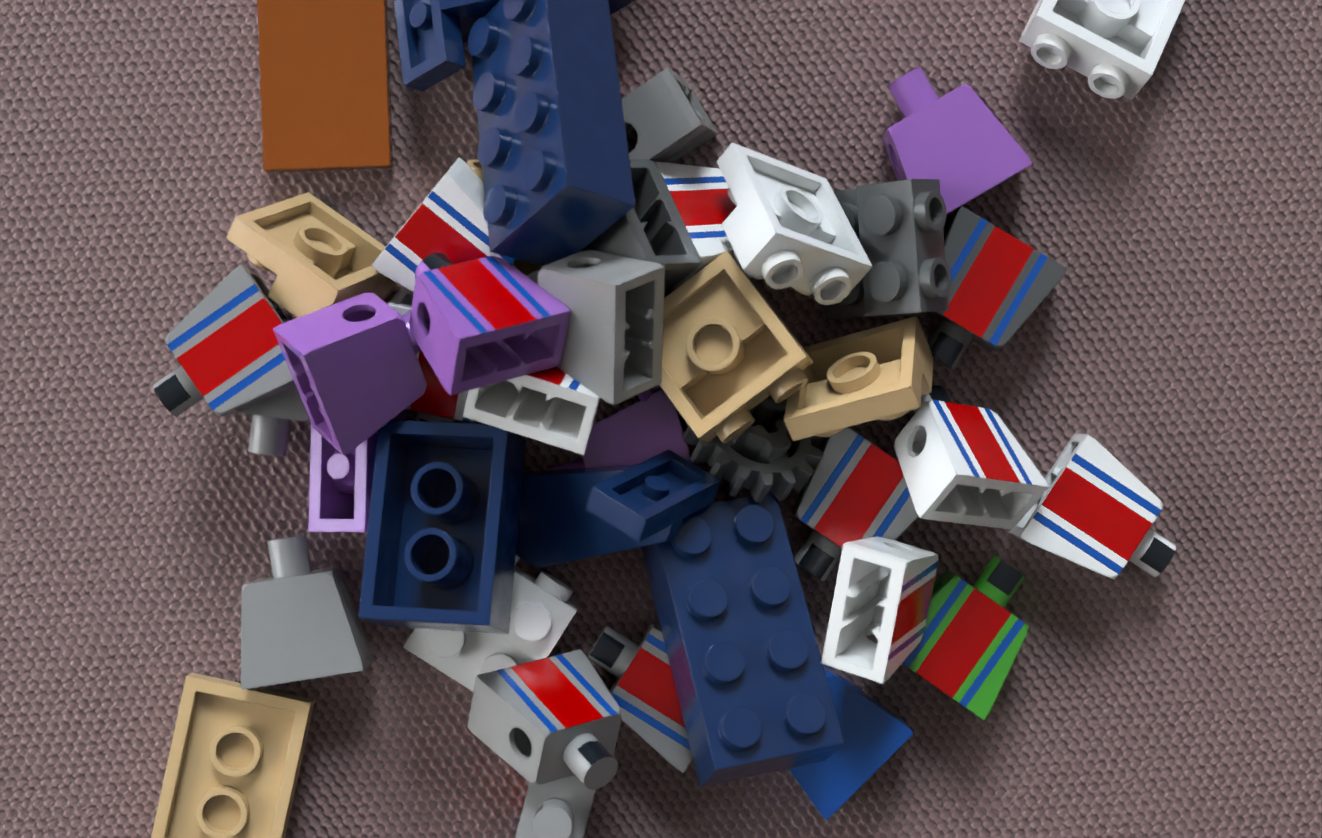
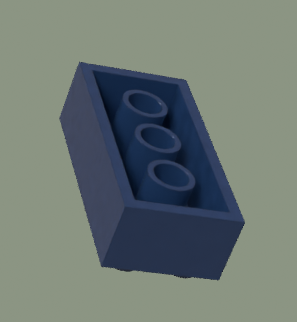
(549, 126)
(741, 643)

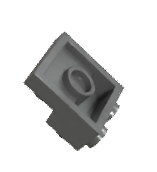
(904, 241)

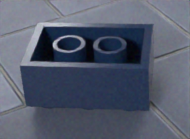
(443, 527)

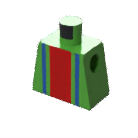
(971, 636)

